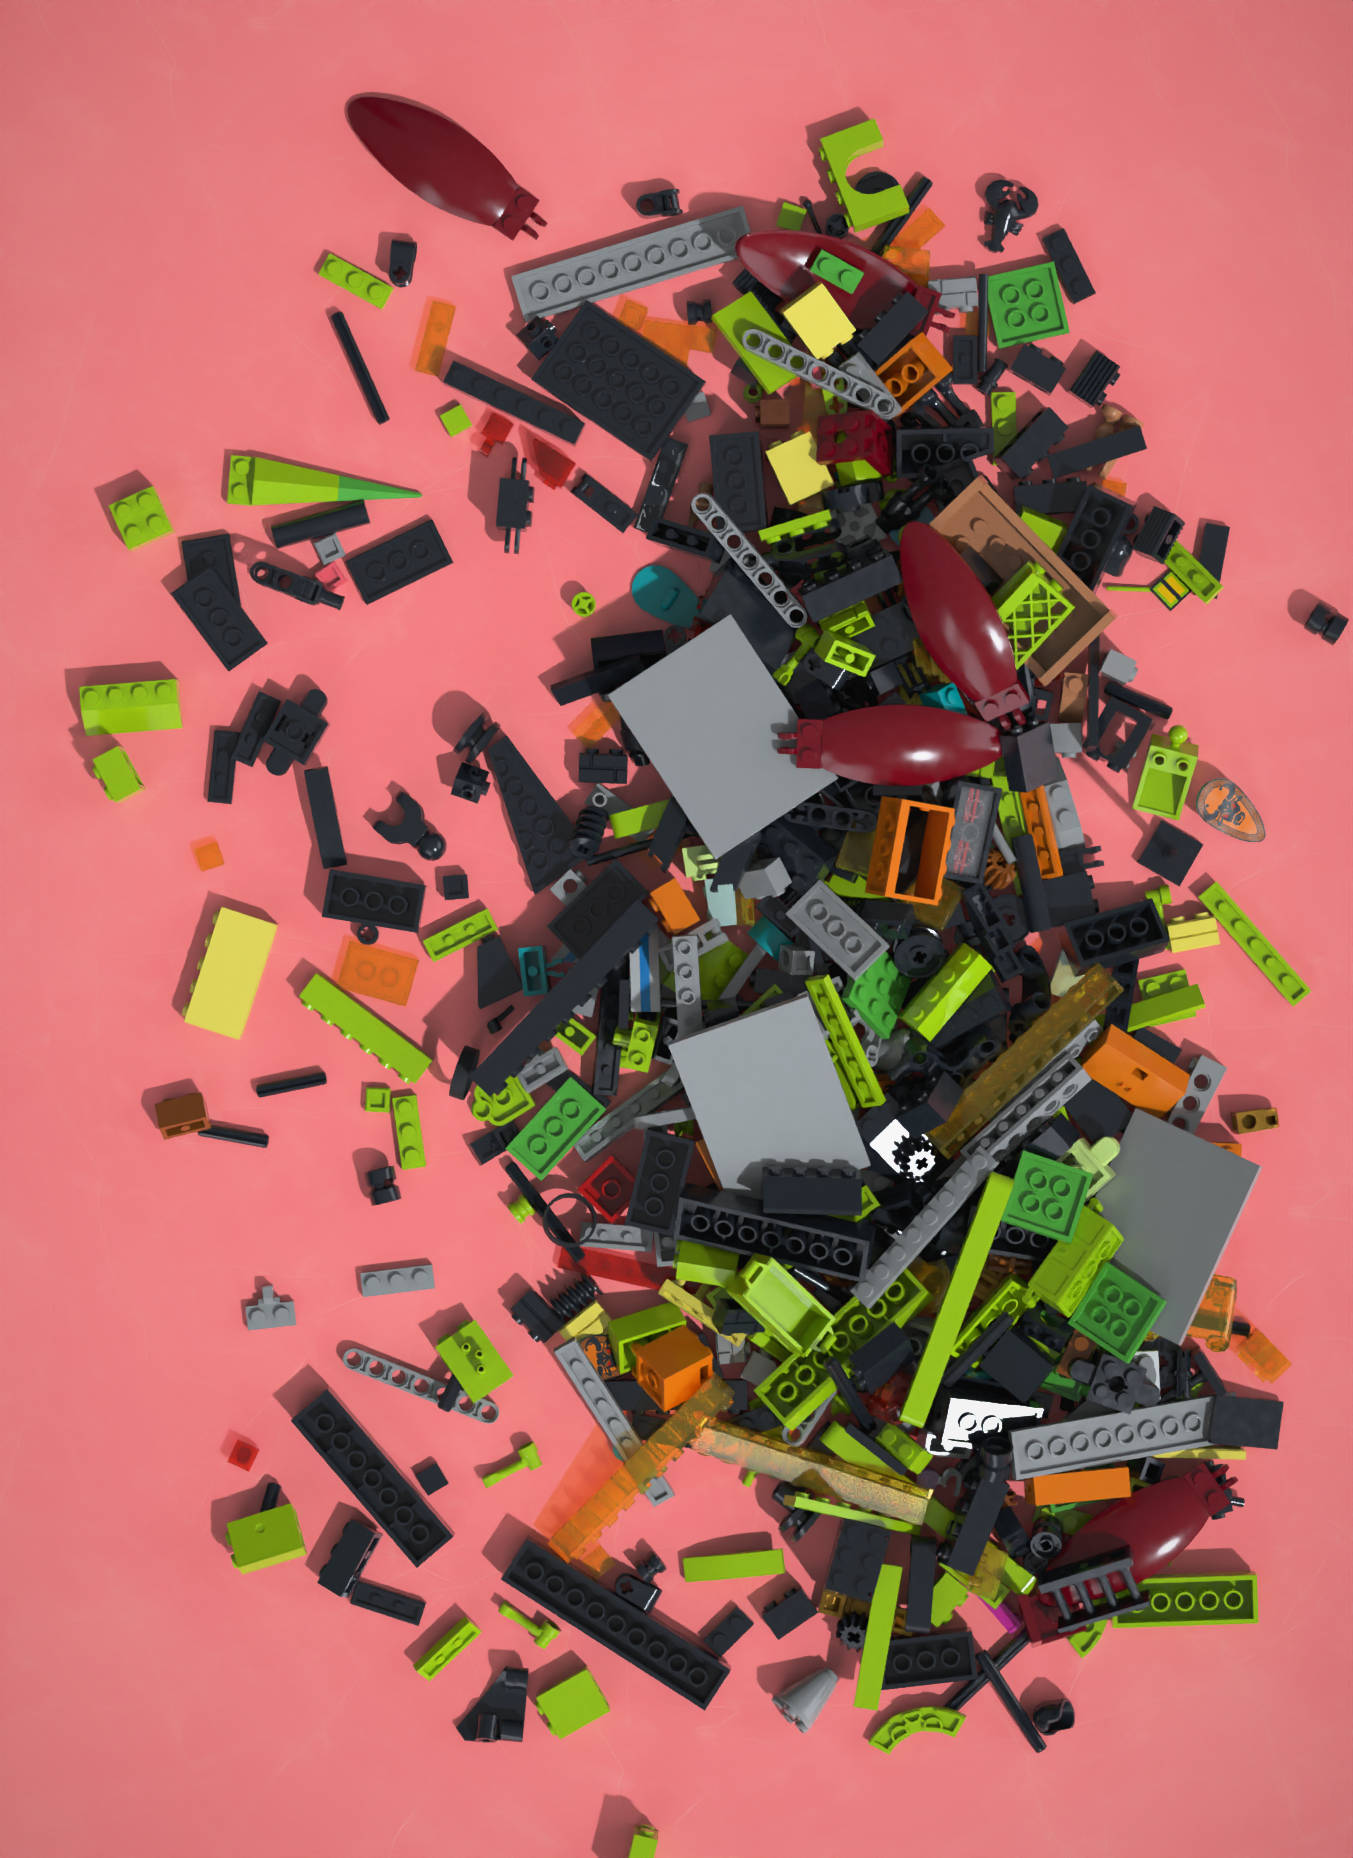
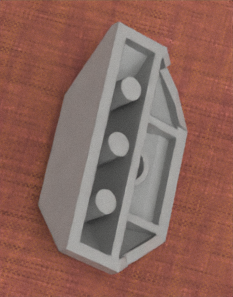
(1063, 813)

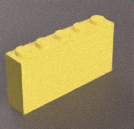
(229, 973)

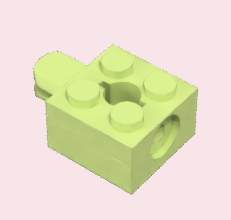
(699, 862)
(1093, 1160)

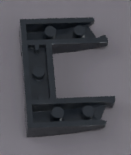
(671, 832)

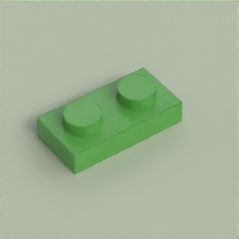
(836, 271)

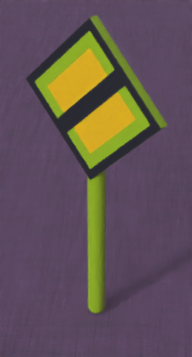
(1168, 590)

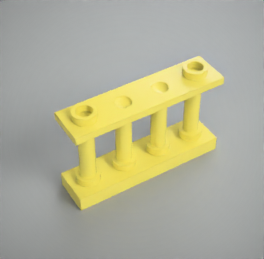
(695, 1305)

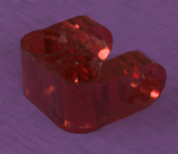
(887, 1410)

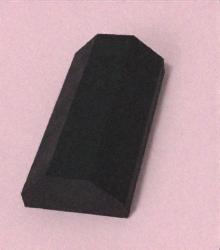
(911, 851)

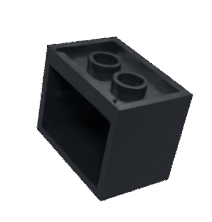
(856, 1560)

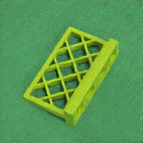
(1016, 595)

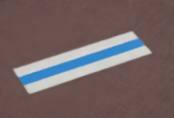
(645, 975)

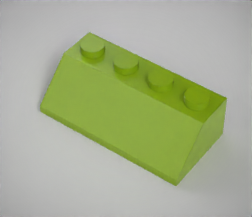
(131, 707)
(945, 991)
(1005, 1297)

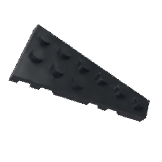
(535, 816)

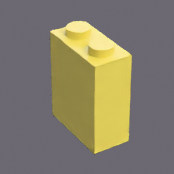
(818, 321)
(797, 467)

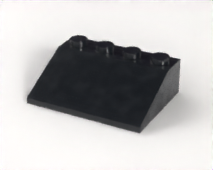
(757, 618)
(980, 1008)

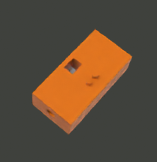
(1134, 1072)
(1078, 1485)

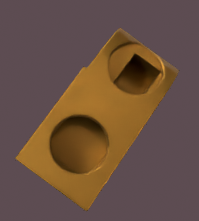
(1254, 1120)

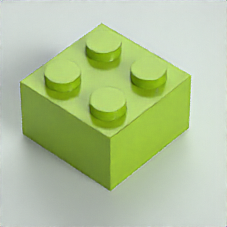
(141, 518)
(118, 775)

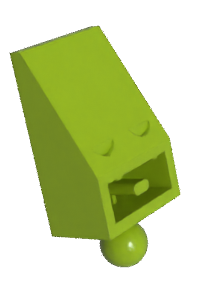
(1166, 774)

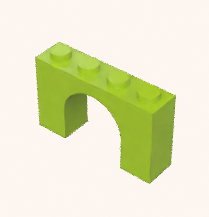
(861, 209)

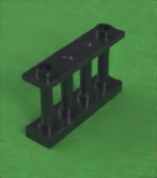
(1090, 1568)

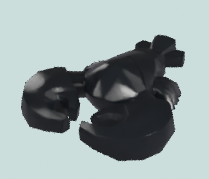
(1006, 212)

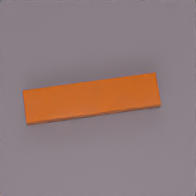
(1040, 826)

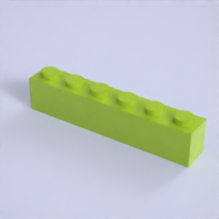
(366, 1028)

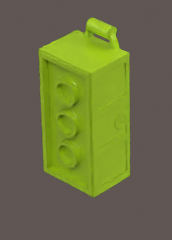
(1073, 1267)
(782, 1306)

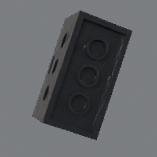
(740, 480)
(970, 1415)

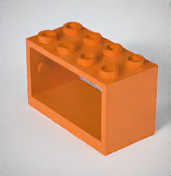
(889, 845)

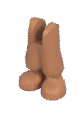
(1111, 417)

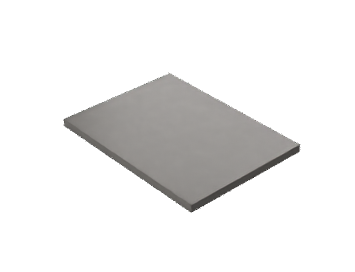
(712, 735)
(768, 1095)
(1176, 1210)

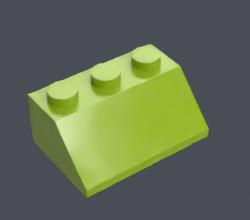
(715, 969)
(642, 1329)

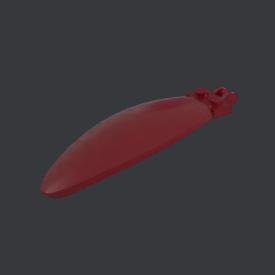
(443, 164)
(783, 263)
(960, 624)
(895, 744)
(1153, 1521)

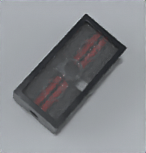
(973, 829)

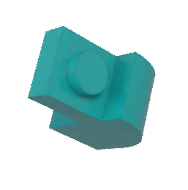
(768, 937)

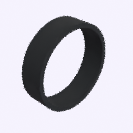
(465, 1067)
(580, 1198)

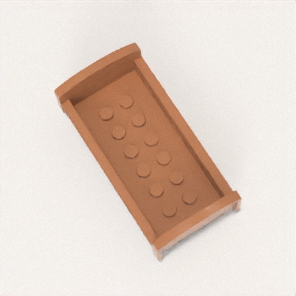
(1007, 543)

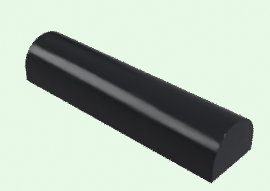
(320, 524)
(1031, 883)

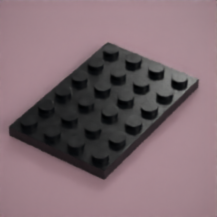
(618, 381)

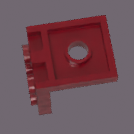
(866, 439)
(1037, 1621)

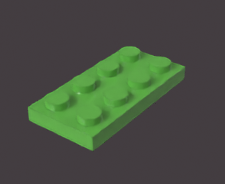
(555, 1128)

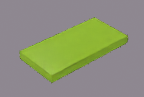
(749, 314)

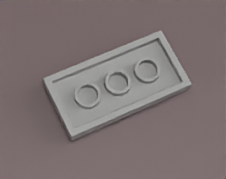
(837, 930)

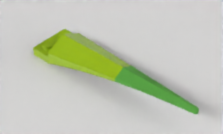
(268, 482)

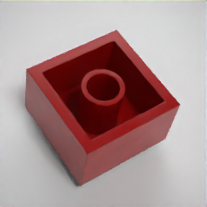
(609, 1188)

